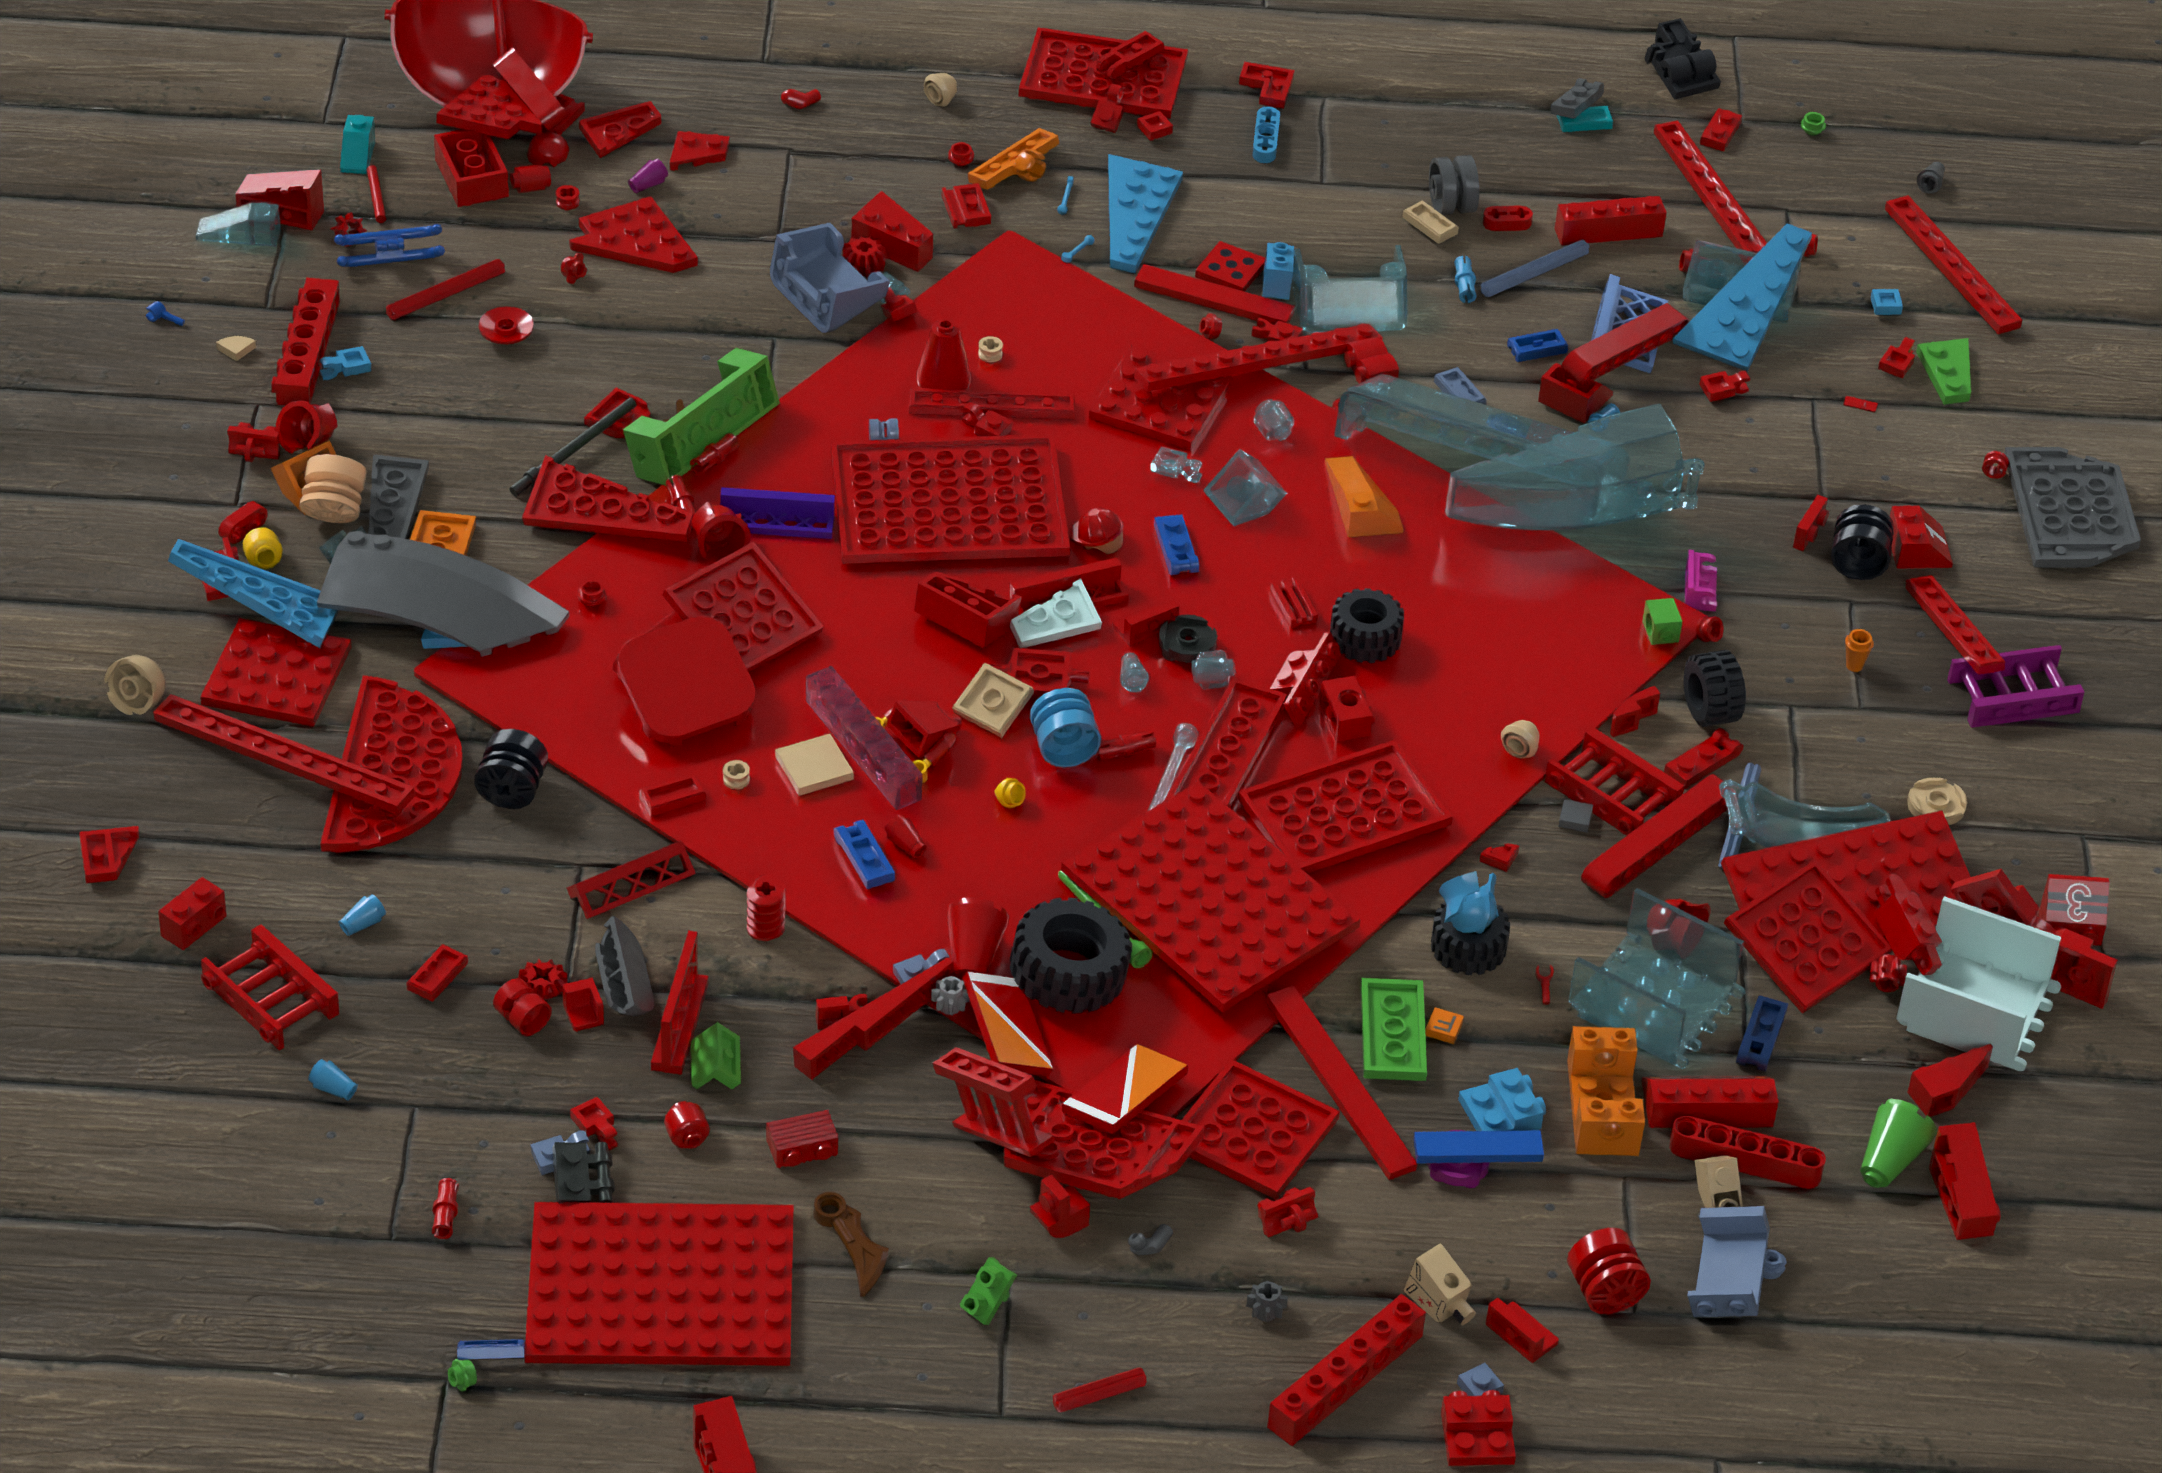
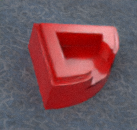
(1500, 857)

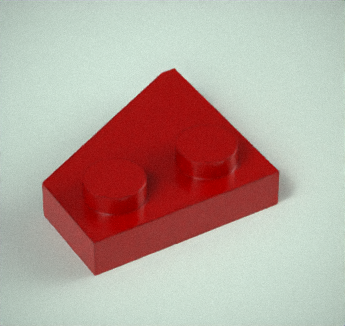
(698, 149)
(106, 852)

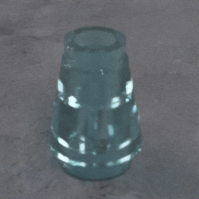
(1133, 674)

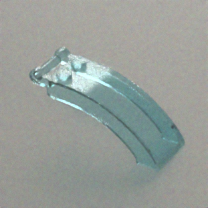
(1779, 821)

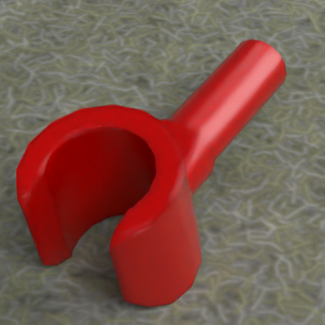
(1545, 983)

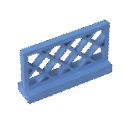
(1612, 304)

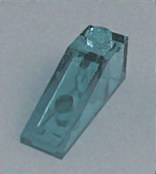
(243, 225)

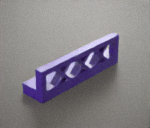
(782, 507)

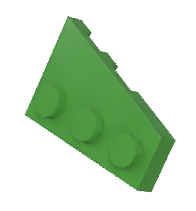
(1948, 368)

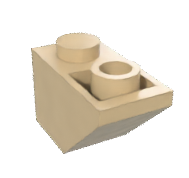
(1719, 1182)

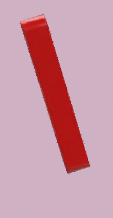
(1624, 344)
(1655, 838)

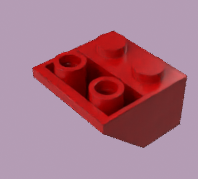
(1569, 396)

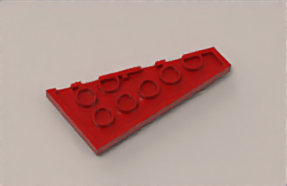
(594, 504)

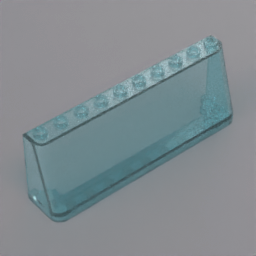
(1438, 418)

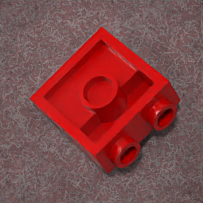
(1478, 1429)

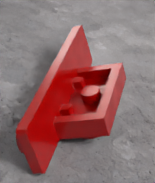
(1303, 676)

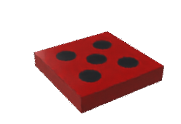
(1230, 267)

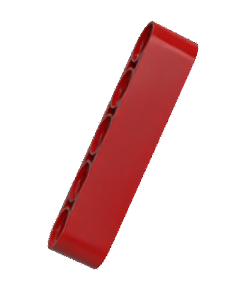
(1755, 1152)

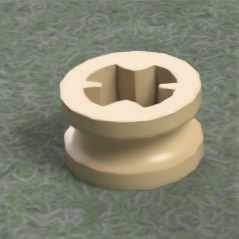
(990, 349)
(741, 779)

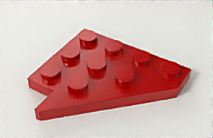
(489, 109)
(635, 235)

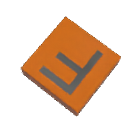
(1444, 1025)

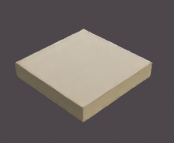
(993, 700)
(814, 764)

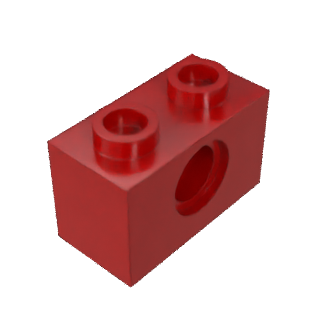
(1346, 708)

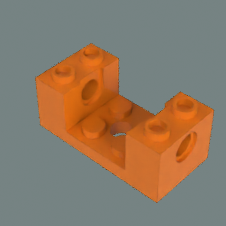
(1603, 1093)

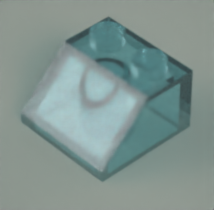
(1244, 489)

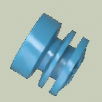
(1065, 727)

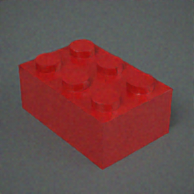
(471, 167)

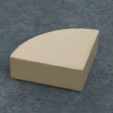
(236, 346)

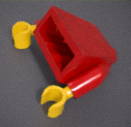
(923, 729)

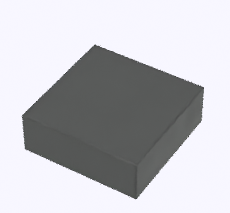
(1575, 815)

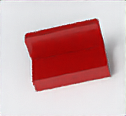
(1145, 622)
(1520, 1329)

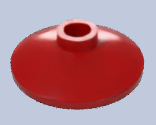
(506, 325)

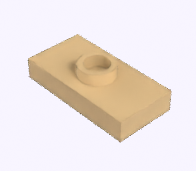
(1430, 222)

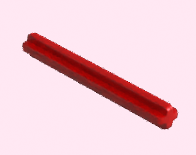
(445, 289)

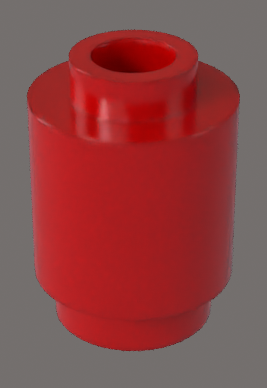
(530, 178)

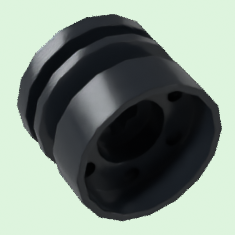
(1862, 542)
(511, 769)

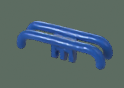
(389, 246)

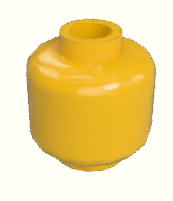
(262, 548)

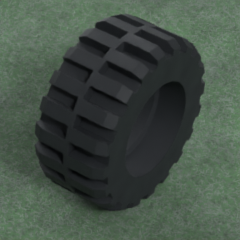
(1063, 981)

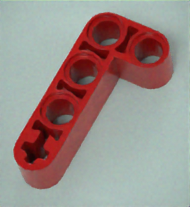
(530, 89)

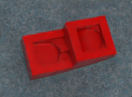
(1633, 709)

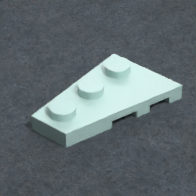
(1061, 617)

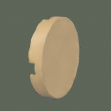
(1936, 795)

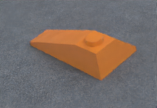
(1360, 501)

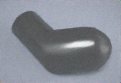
(1144, 1246)

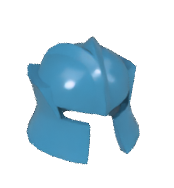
(1468, 905)

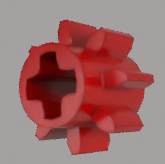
(342, 225)
(1888, 973)

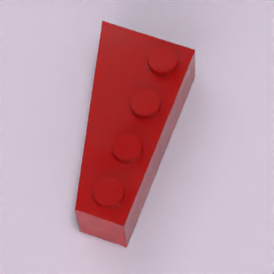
(720, 1438)

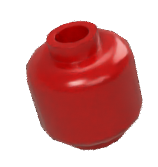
(686, 1125)

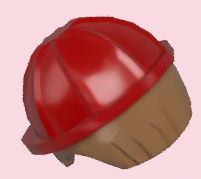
(1099, 530)

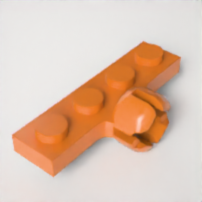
(1017, 159)

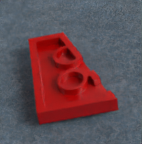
(618, 127)

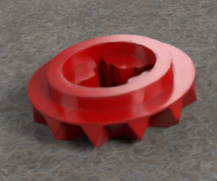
(544, 988)

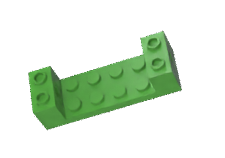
(731, 406)

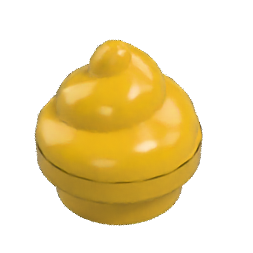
(1010, 793)

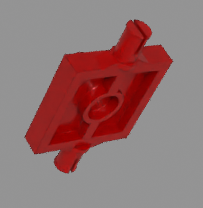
(1042, 670)

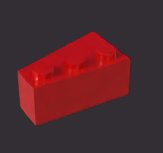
(1964, 1181)

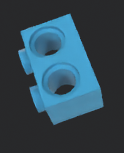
(1278, 270)

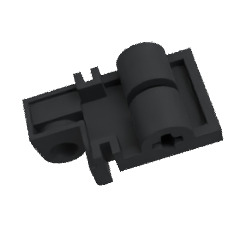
(1681, 62)

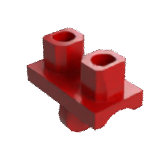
(253, 442)
(1288, 1212)

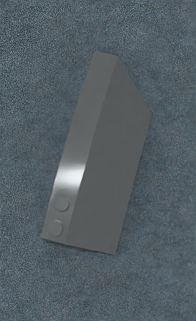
(436, 592)

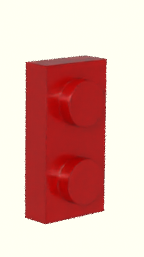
(1721, 129)
(1809, 525)

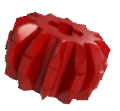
(865, 255)

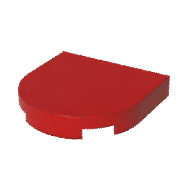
(608, 404)

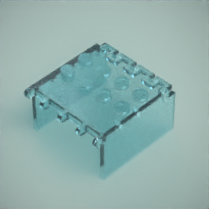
(1661, 979)

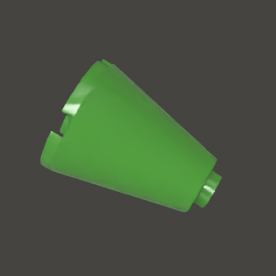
(1895, 1141)

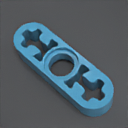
(1262, 127)

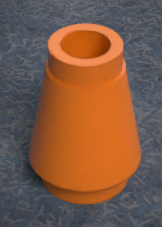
(1858, 647)

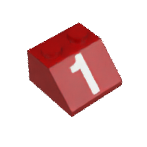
(1918, 539)

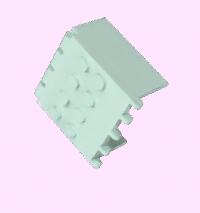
(1986, 986)

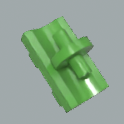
(988, 1291)

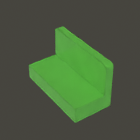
(716, 1056)

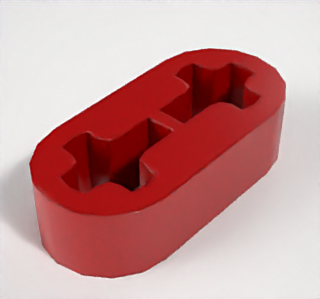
(1507, 218)
(242, 522)

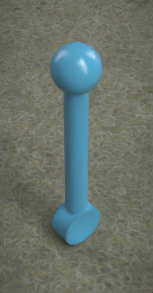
(1062, 209)
(1067, 257)

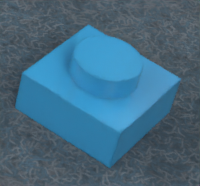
(1886, 302)

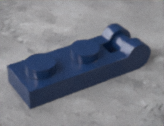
(1762, 1032)

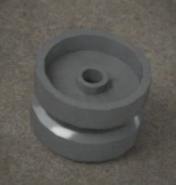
(1454, 184)

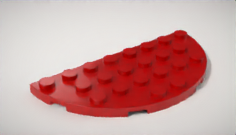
(402, 739)

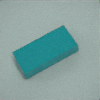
(1590, 119)

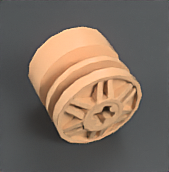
(333, 488)

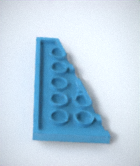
(1742, 311)

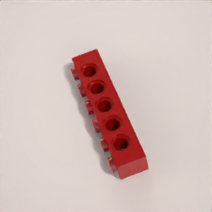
(306, 341)
(1346, 1370)

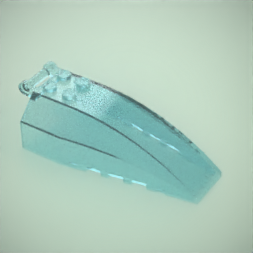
(1589, 479)

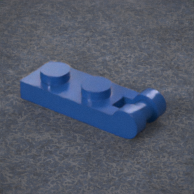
(1176, 544)
(864, 854)

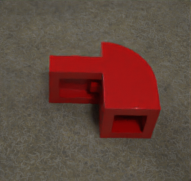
(1060, 1209)

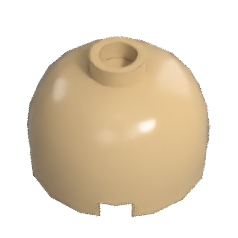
(135, 684)

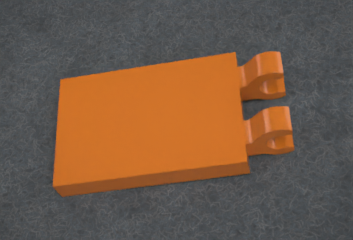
(445, 530)

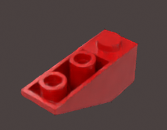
(1947, 1082)

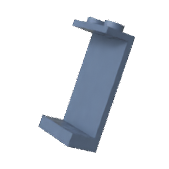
(1731, 1262)

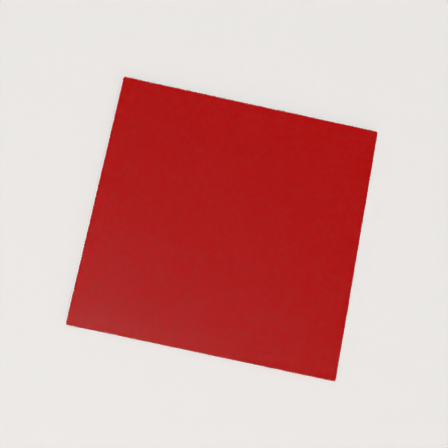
(1490, 637)

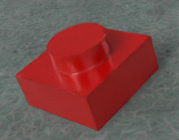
(1155, 125)

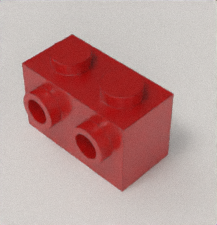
(192, 913)

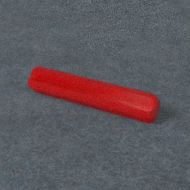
(1099, 1389)

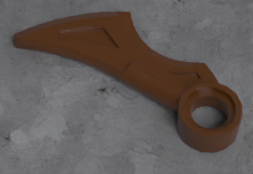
(866, 1255)

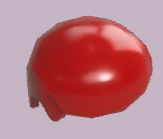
(548, 148)

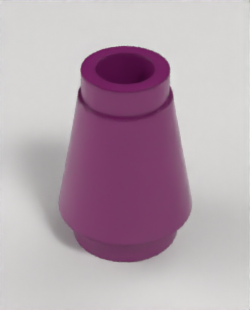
(649, 175)

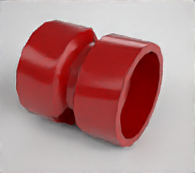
(522, 1007)

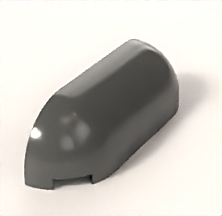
(624, 970)

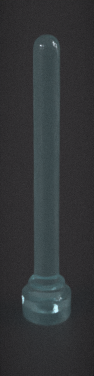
(1184, 739)

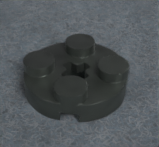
(1173, 637)

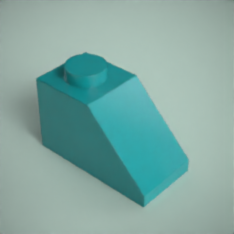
(357, 144)

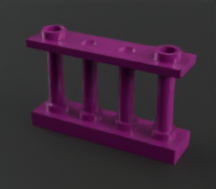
(2024, 705)

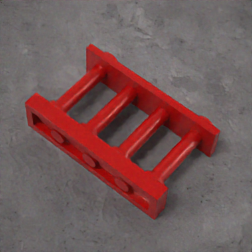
(1620, 762)
(281, 963)
(1005, 1086)

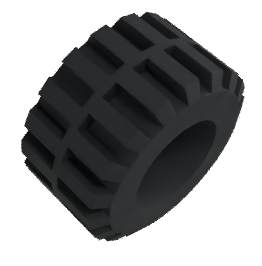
(1367, 625)
(1714, 688)
(1471, 950)

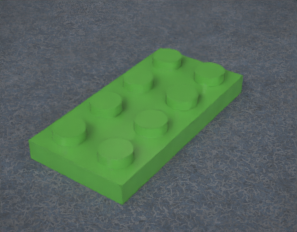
(1393, 1029)

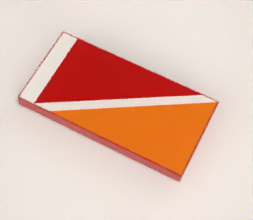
(1007, 1023)
(1124, 1088)

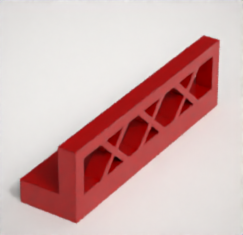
(1094, 576)
(623, 871)

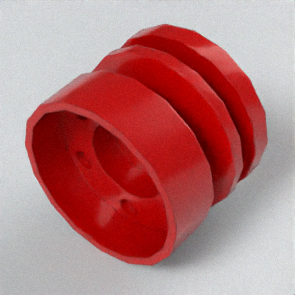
(1608, 1270)

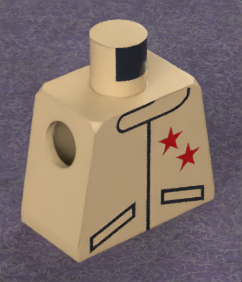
(1440, 1286)

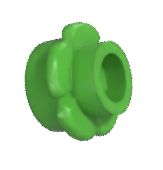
(1813, 123)
(462, 1374)

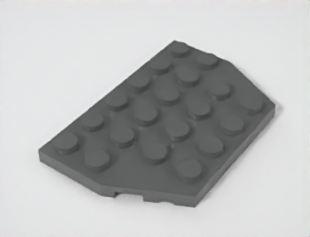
(2071, 507)

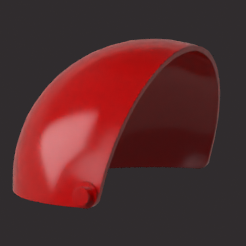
(453, 42)

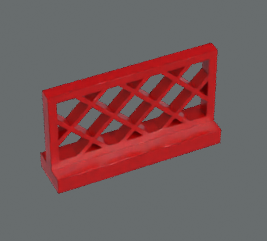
(681, 1011)

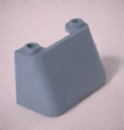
(820, 280)

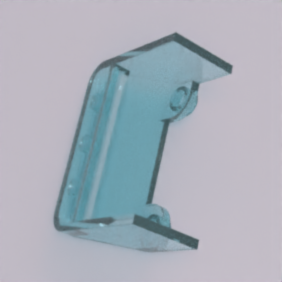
(1347, 302)

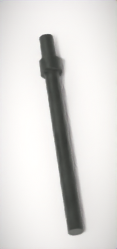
(531, 475)

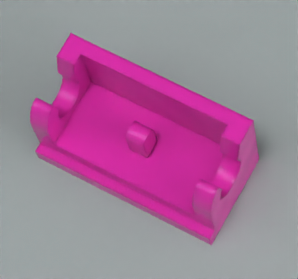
(1700, 581)

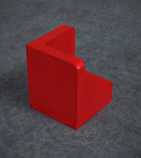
(583, 1004)

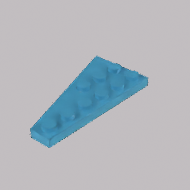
(1137, 206)
(267, 593)

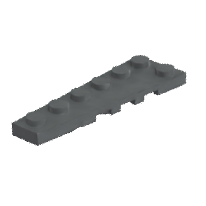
(395, 494)

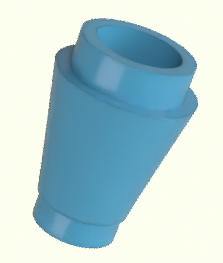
(362, 915)
(331, 1079)

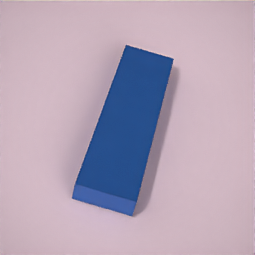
(1478, 1146)

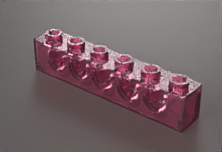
(864, 738)

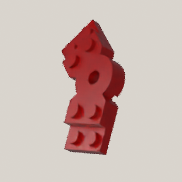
(2077, 967)

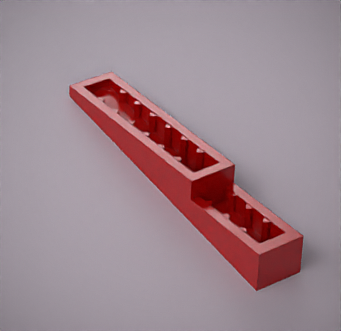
(869, 1022)

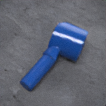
(158, 310)

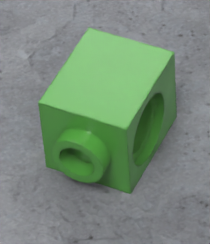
(1662, 621)

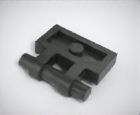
(572, 1172)

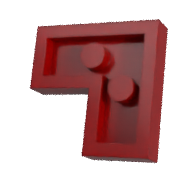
(1272, 80)

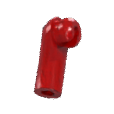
(800, 100)

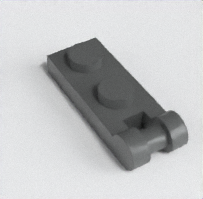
(1577, 98)

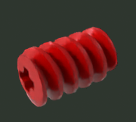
(766, 908)

